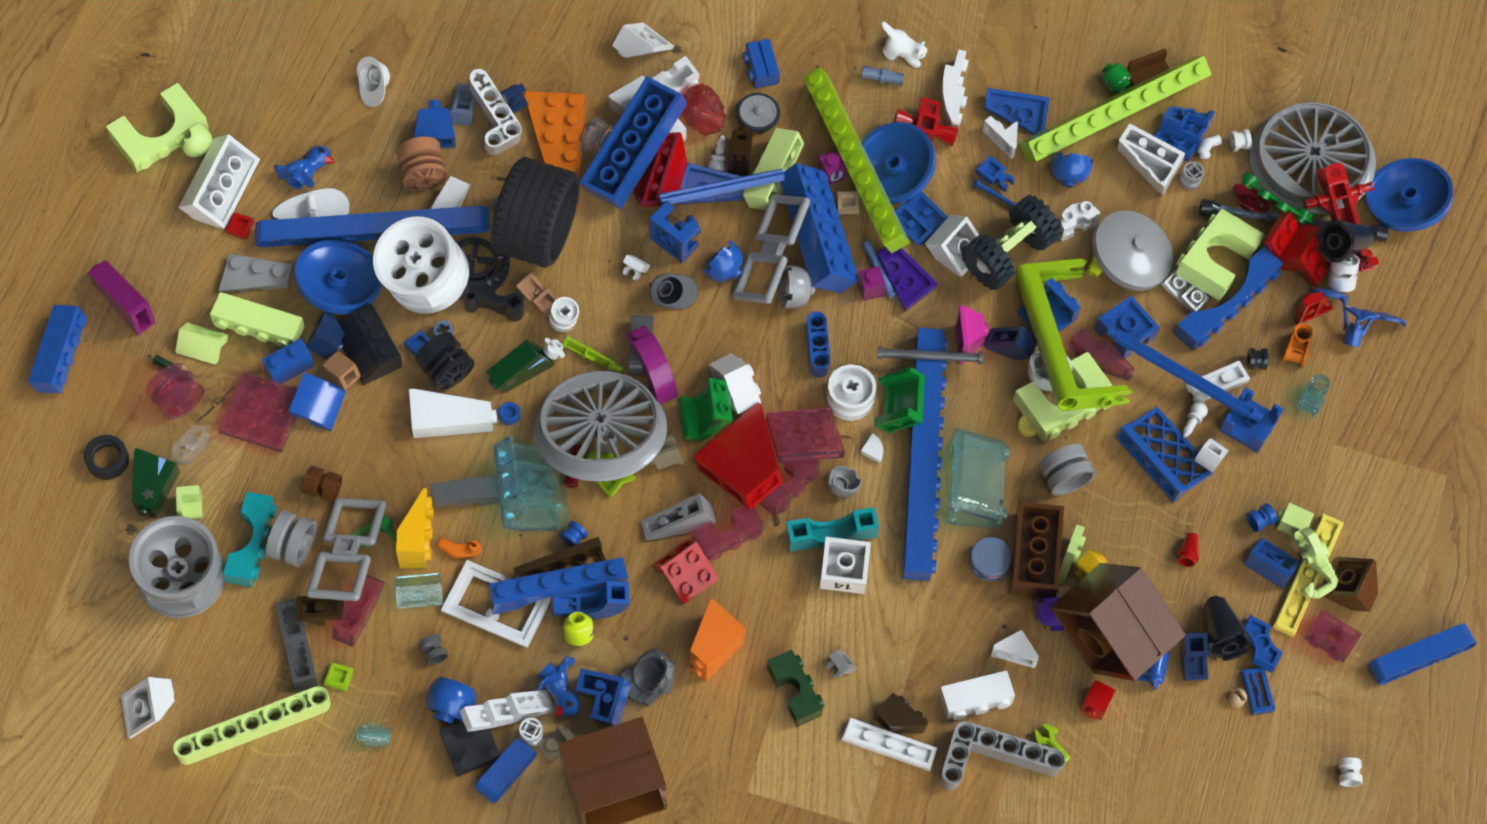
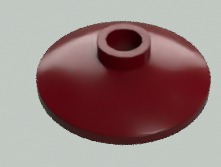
(1249, 199)

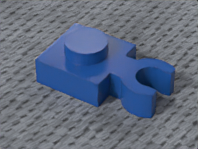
(994, 172)

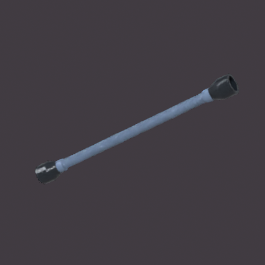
(1210, 207)

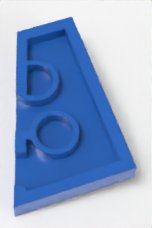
(1026, 109)

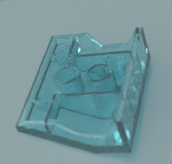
(529, 489)

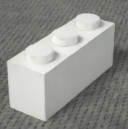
(977, 695)

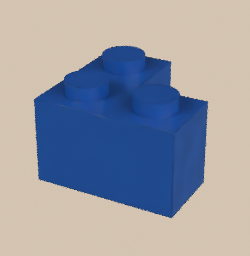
(609, 695)

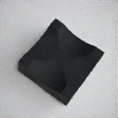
(469, 749)

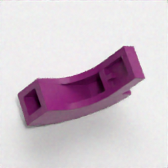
(654, 363)

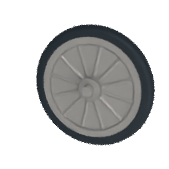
(758, 112)

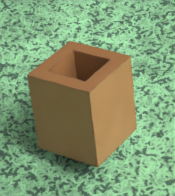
(341, 370)

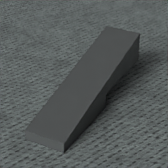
(296, 646)

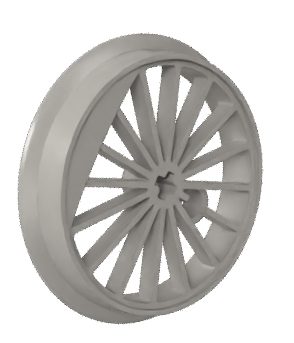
(1308, 153)
(602, 424)

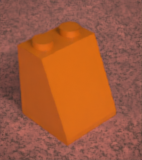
(715, 641)

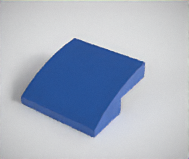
(920, 218)
(317, 401)

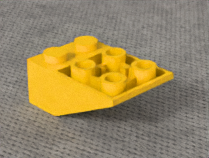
(415, 534)

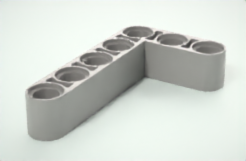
(996, 751)

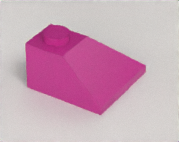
(970, 330)

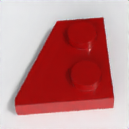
(1311, 307)

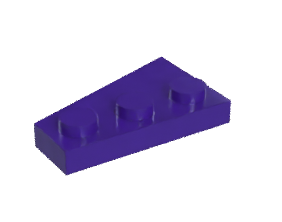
(906, 277)

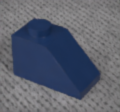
(326, 336)
(1011, 342)

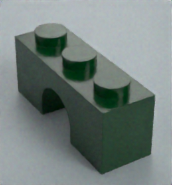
(788, 670)

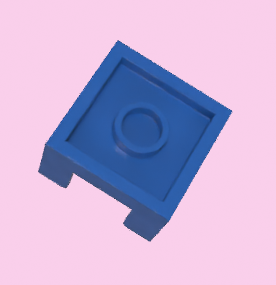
(669, 238)
(1130, 319)
(1249, 431)

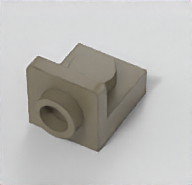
(549, 744)

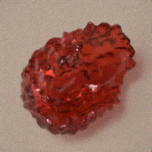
(703, 109)

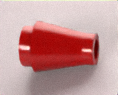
(1188, 553)

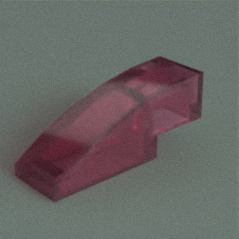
(1103, 353)
(358, 612)

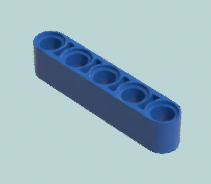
(1422, 654)

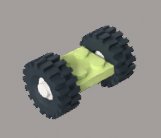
(989, 257)

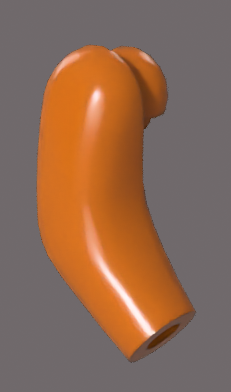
(460, 551)

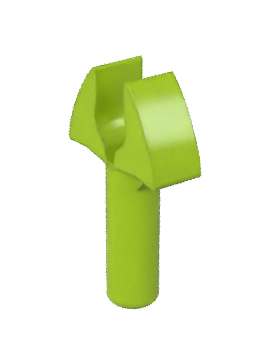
(1050, 741)

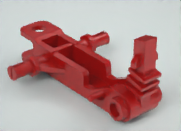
(1336, 187)

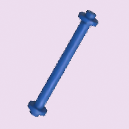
(978, 184)

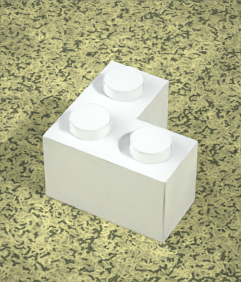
(741, 388)

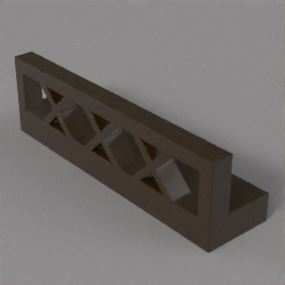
(562, 558)

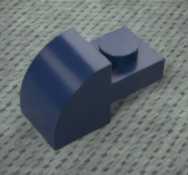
(515, 97)
(1194, 655)

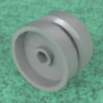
(1067, 469)
(291, 538)

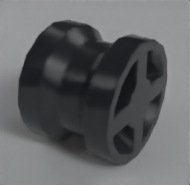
(1257, 358)

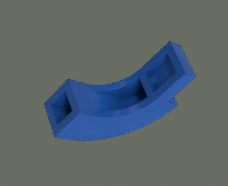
(598, 604)

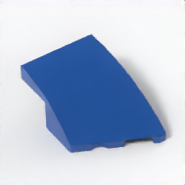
(1184, 129)

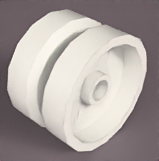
(851, 392)

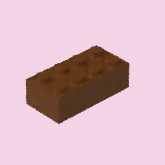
(1037, 550)

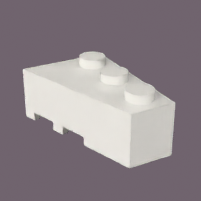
(1150, 157)

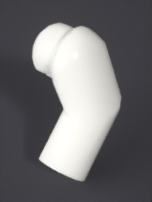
(1206, 144)

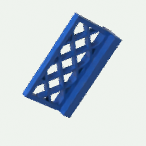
(1152, 461)

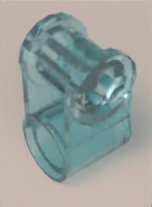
(1313, 398)

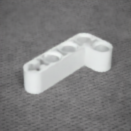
(491, 108)

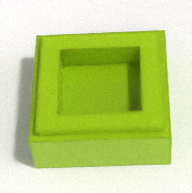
(339, 677)

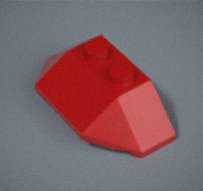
(664, 172)

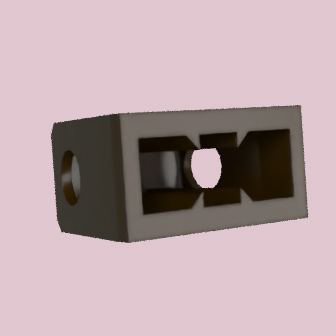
(740, 144)

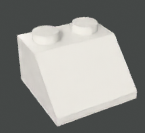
(949, 240)

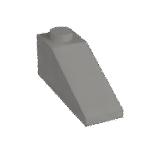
(679, 518)

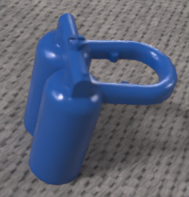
(1156, 672)

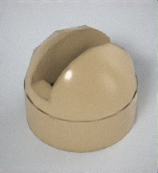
(1234, 700)

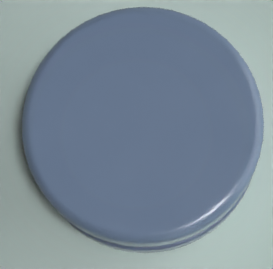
(990, 559)

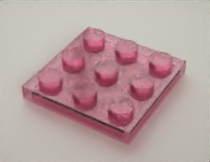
(260, 413)
(805, 435)

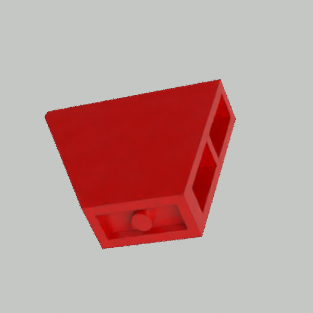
(742, 459)

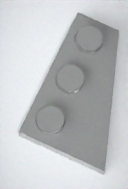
(251, 273)

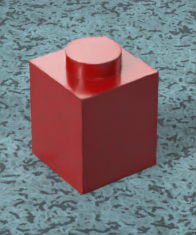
(1097, 700)

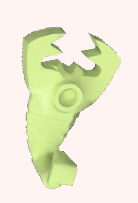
(1316, 554)

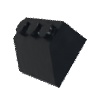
(369, 345)

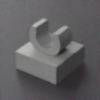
(843, 663)

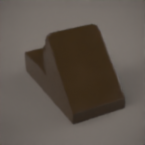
(318, 610)

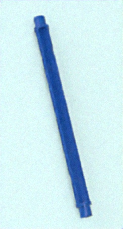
(1185, 374)

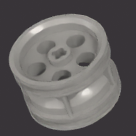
(163, 539)

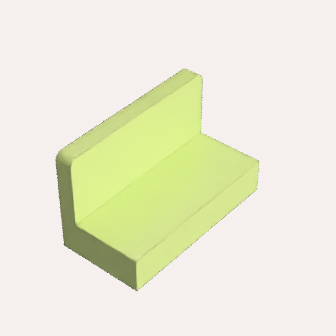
(200, 342)

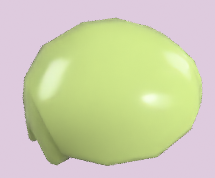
(198, 142)

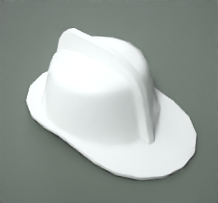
(372, 79)

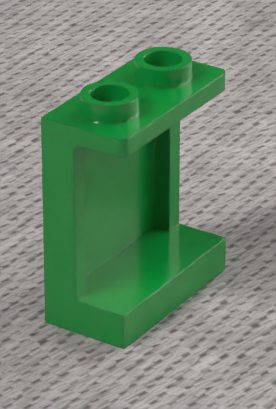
(902, 400)
(705, 412)

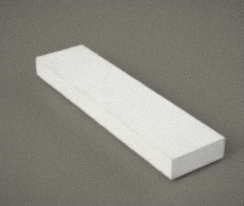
(889, 744)

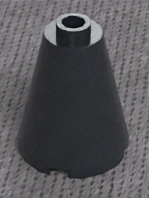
(1343, 240)
(1225, 631)

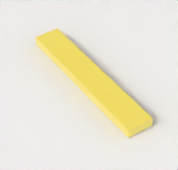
(1295, 602)

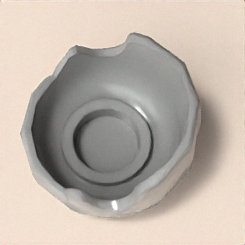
(843, 482)

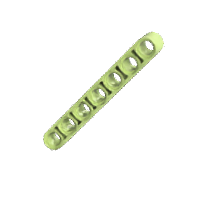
(240, 723)

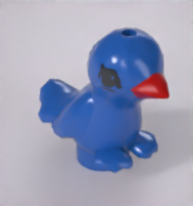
(302, 170)
(556, 683)

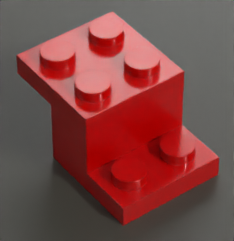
(1297, 248)

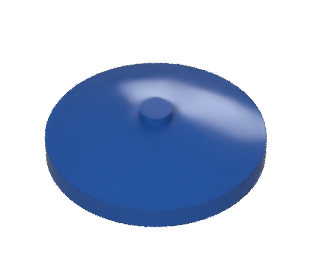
(901, 159)
(1410, 194)
(337, 276)

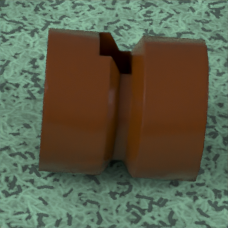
(323, 484)

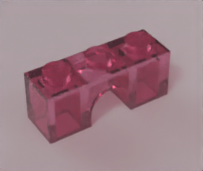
(801, 474)
(713, 542)

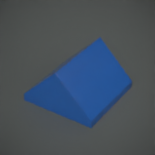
(1272, 563)

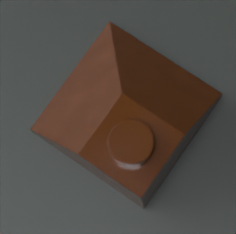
(1356, 583)

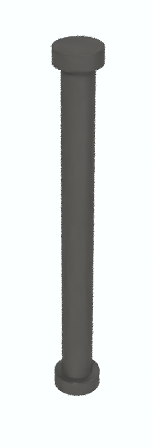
(930, 355)

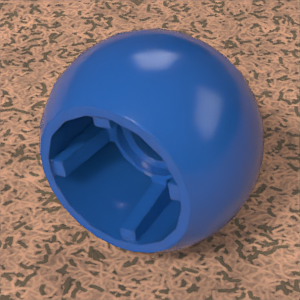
(447, 698)

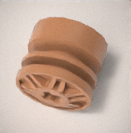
(421, 163)

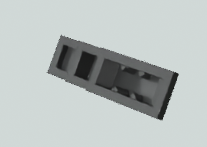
(466, 492)

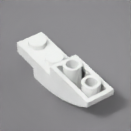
(952, 91)

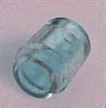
(374, 735)

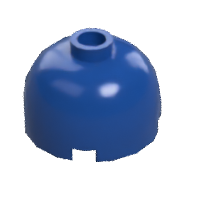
(1071, 168)
(725, 263)

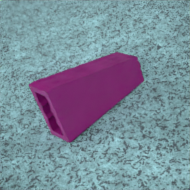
(122, 297)

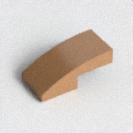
(536, 294)

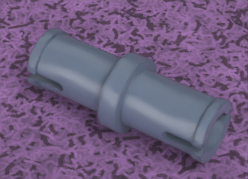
(882, 75)

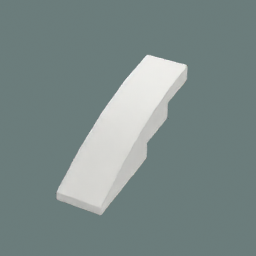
(450, 196)
(506, 710)

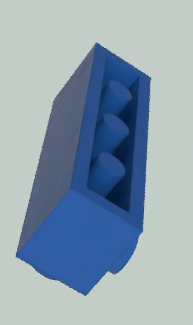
(57, 349)

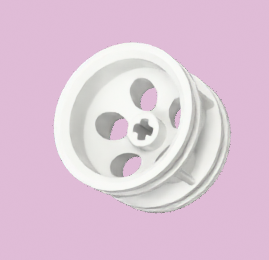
(402, 248)

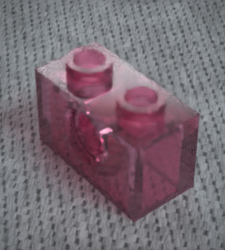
(1326, 625)

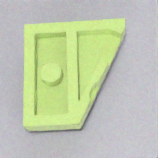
(1072, 554)

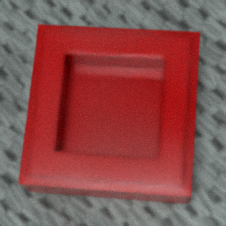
(240, 226)

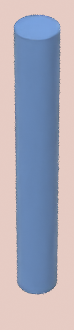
(875, 262)

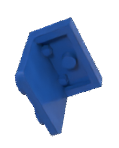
(1064, 308)

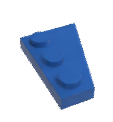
(700, 175)

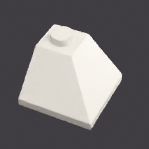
(639, 40)
(146, 704)

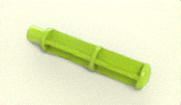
(592, 355)

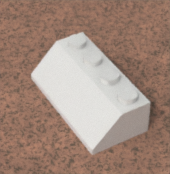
(219, 182)

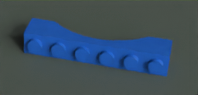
(1199, 325)
(518, 592)

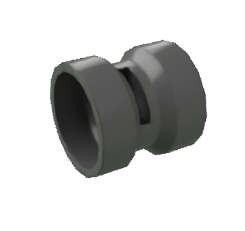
(433, 650)

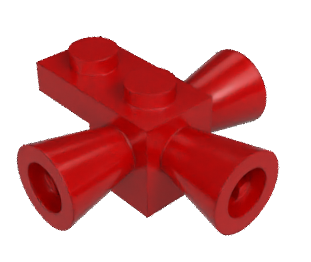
(928, 121)

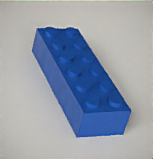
(633, 142)
(821, 232)

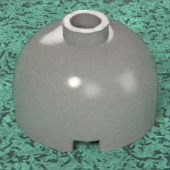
(795, 288)

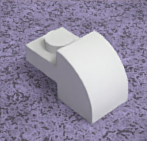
(1211, 455)

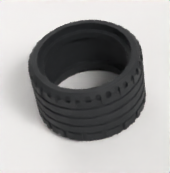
(535, 212)

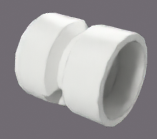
(1344, 274)
(563, 314)

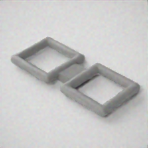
(771, 249)
(346, 549)

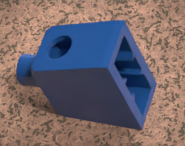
(436, 123)

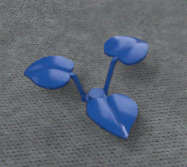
(1354, 331)

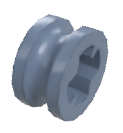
(443, 324)

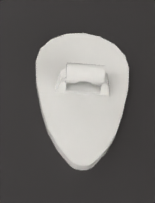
(314, 204)

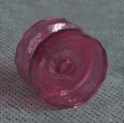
(175, 391)

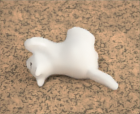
(901, 45)

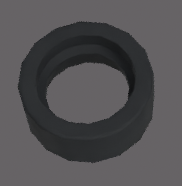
(99, 443)

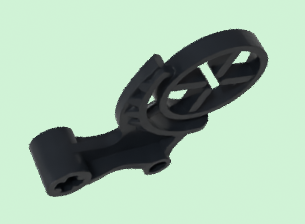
(482, 286)

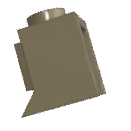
(668, 454)

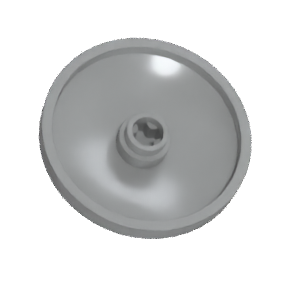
(1132, 250)

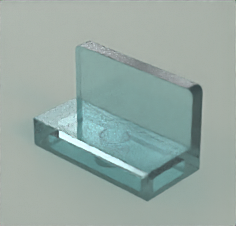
(418, 590)

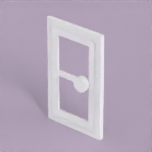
(490, 622)

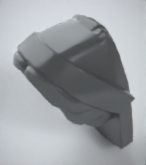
(650, 677)

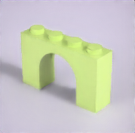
(143, 150)
(1224, 231)
(1047, 417)

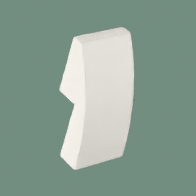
(1184, 292)

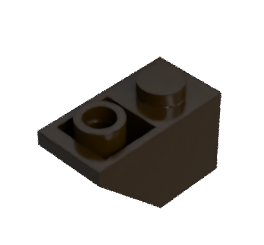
(899, 717)

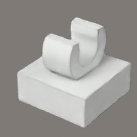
(635, 264)

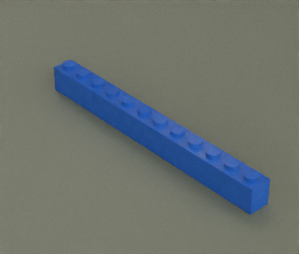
(925, 463)

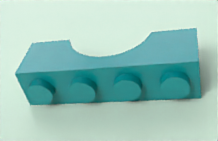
(810, 534)
(243, 565)

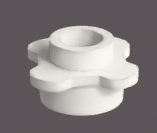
(553, 349)

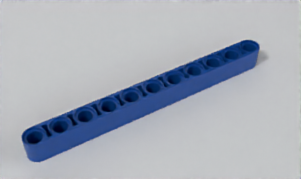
(364, 226)

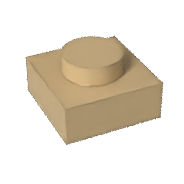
(848, 202)

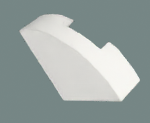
(873, 449)

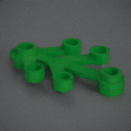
(1301, 214)

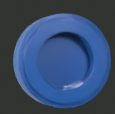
(509, 413)

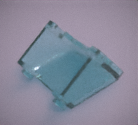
(977, 480)

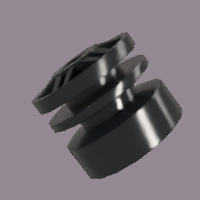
(444, 361)

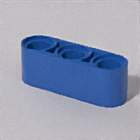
(818, 353)
(505, 770)

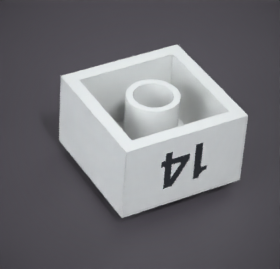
(845, 565)

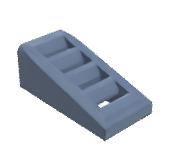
(463, 110)

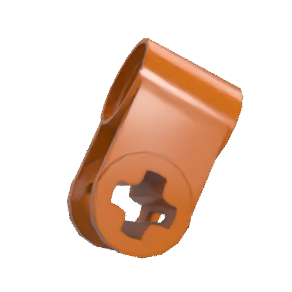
(1298, 348)

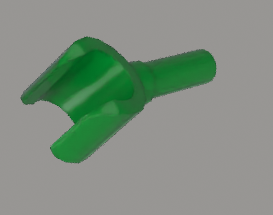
(386, 526)

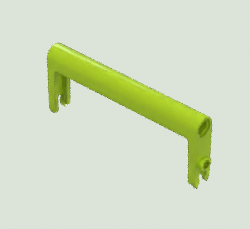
(1066, 393)

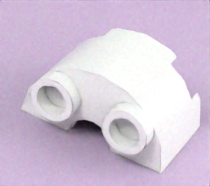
(680, 76)
(1078, 215)

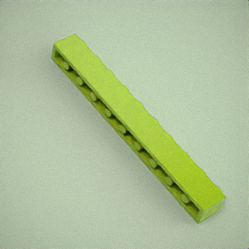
(1114, 108)
(856, 160)

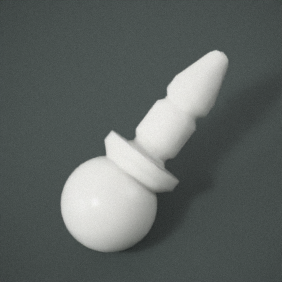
(717, 159)
(1197, 412)

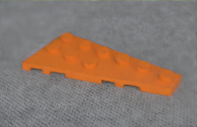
(557, 127)

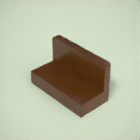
(1147, 66)

